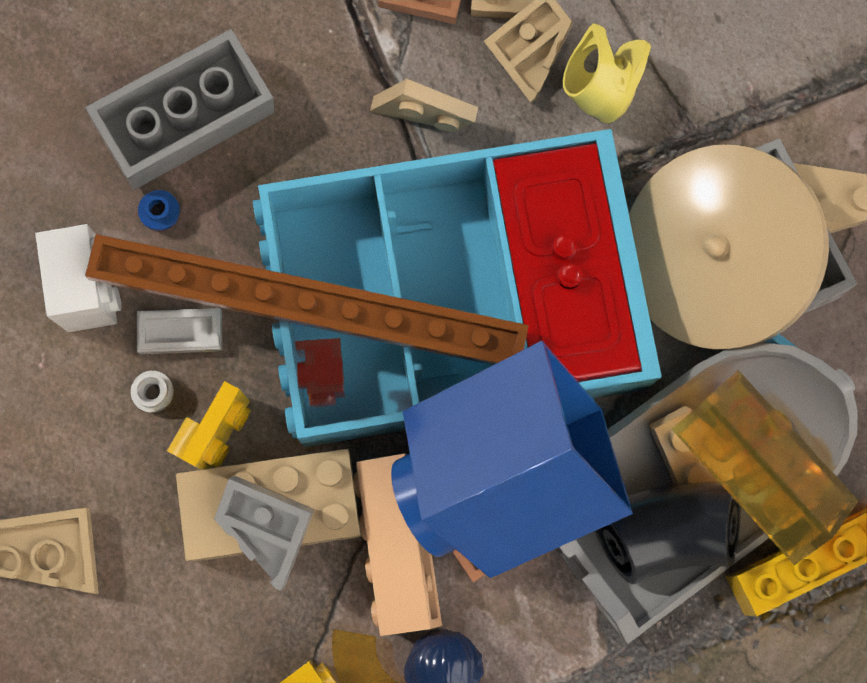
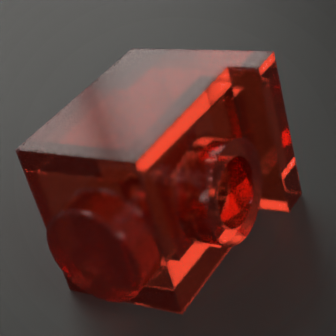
(322, 370)

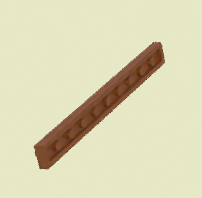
(304, 301)

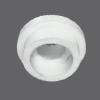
(143, 382)

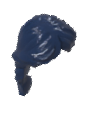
(443, 658)

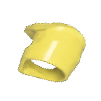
(614, 83)

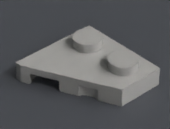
(265, 526)

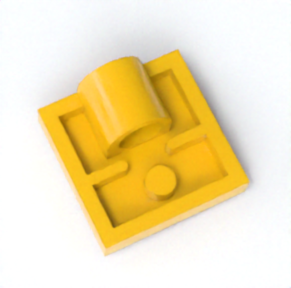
(205, 443)

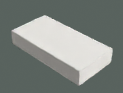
(179, 331)

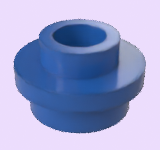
(167, 218)

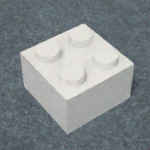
(68, 295)

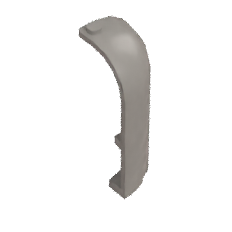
(793, 382)

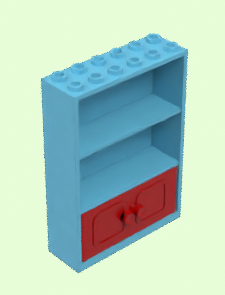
(489, 232)

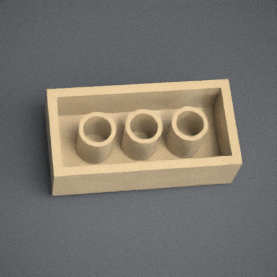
(315, 480)

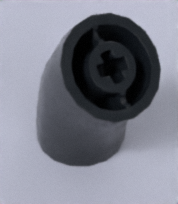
(673, 531)

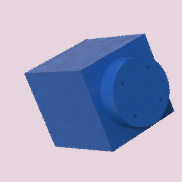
(508, 465)

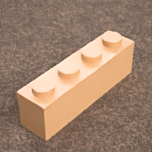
(396, 562)

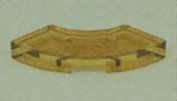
(357, 658)

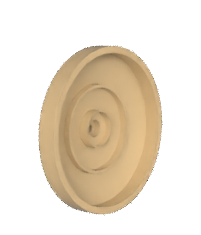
(728, 246)

